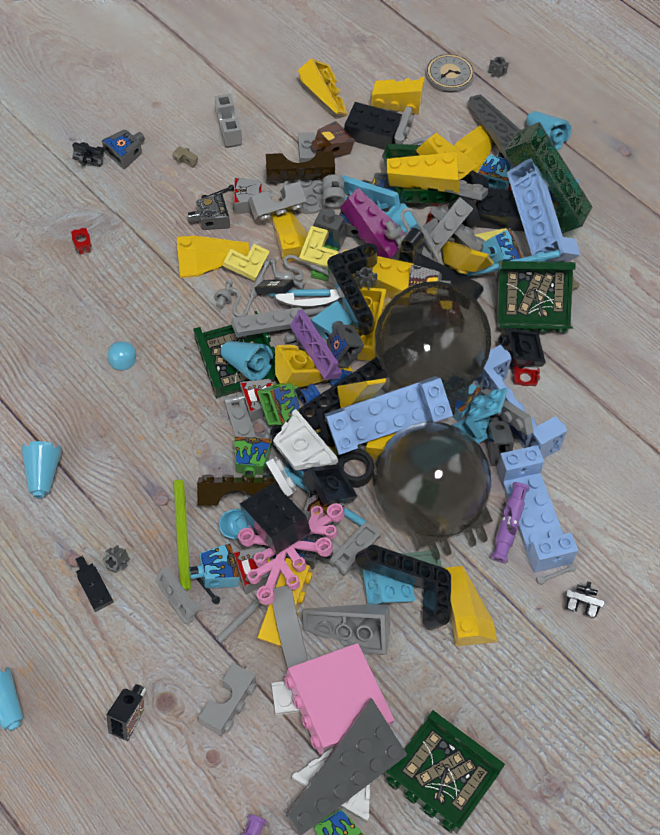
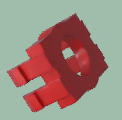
(84, 244)
(534, 375)

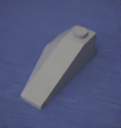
(351, 625)

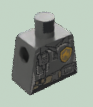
(211, 213)

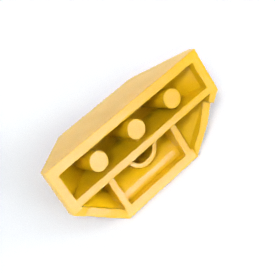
(465, 258)

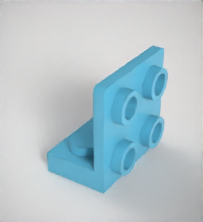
(483, 408)
(386, 590)

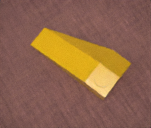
(321, 80)
(476, 145)
(289, 234)
(204, 254)
(296, 366)
(358, 392)
(467, 611)

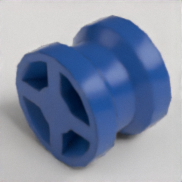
(309, 394)

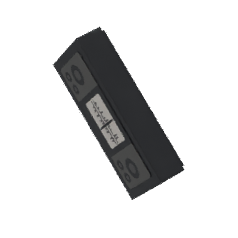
(274, 286)

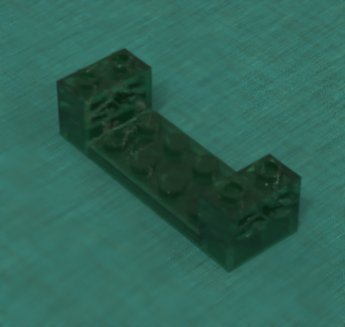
(535, 144)

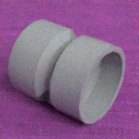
(333, 191)

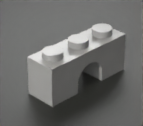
(228, 122)
(263, 206)
(220, 716)

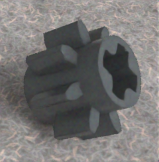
(498, 66)
(366, 278)
(116, 558)

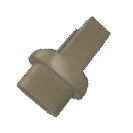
(186, 156)

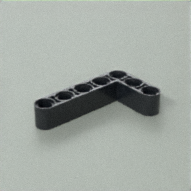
(411, 252)
(340, 270)
(430, 577)

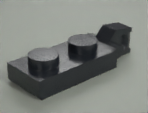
(93, 585)

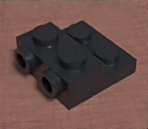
(523, 347)
(329, 484)

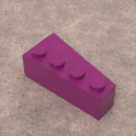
(370, 222)

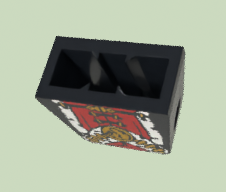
(126, 712)

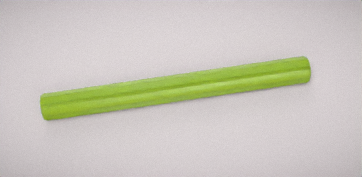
(182, 534)

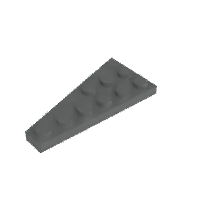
(495, 123)
(354, 763)

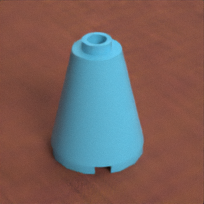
(556, 128)
(248, 358)
(40, 466)
(9, 703)

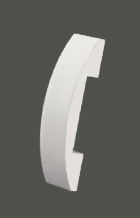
(288, 299)

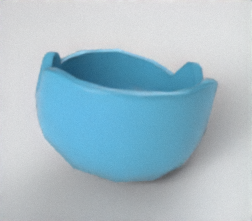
(121, 355)
(232, 522)

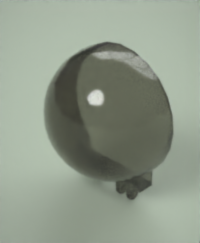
(433, 333)
(434, 485)

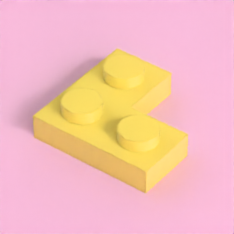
(314, 249)
(247, 265)

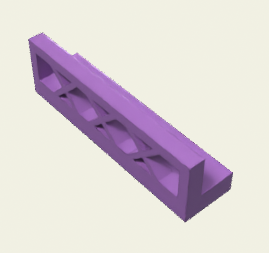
(315, 346)

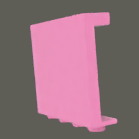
(332, 694)

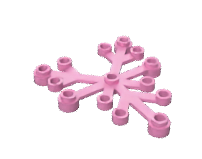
(317, 525)

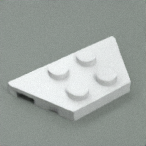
(303, 445)
(357, 805)

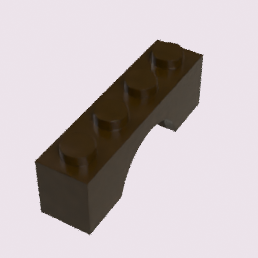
(281, 168)
(212, 489)

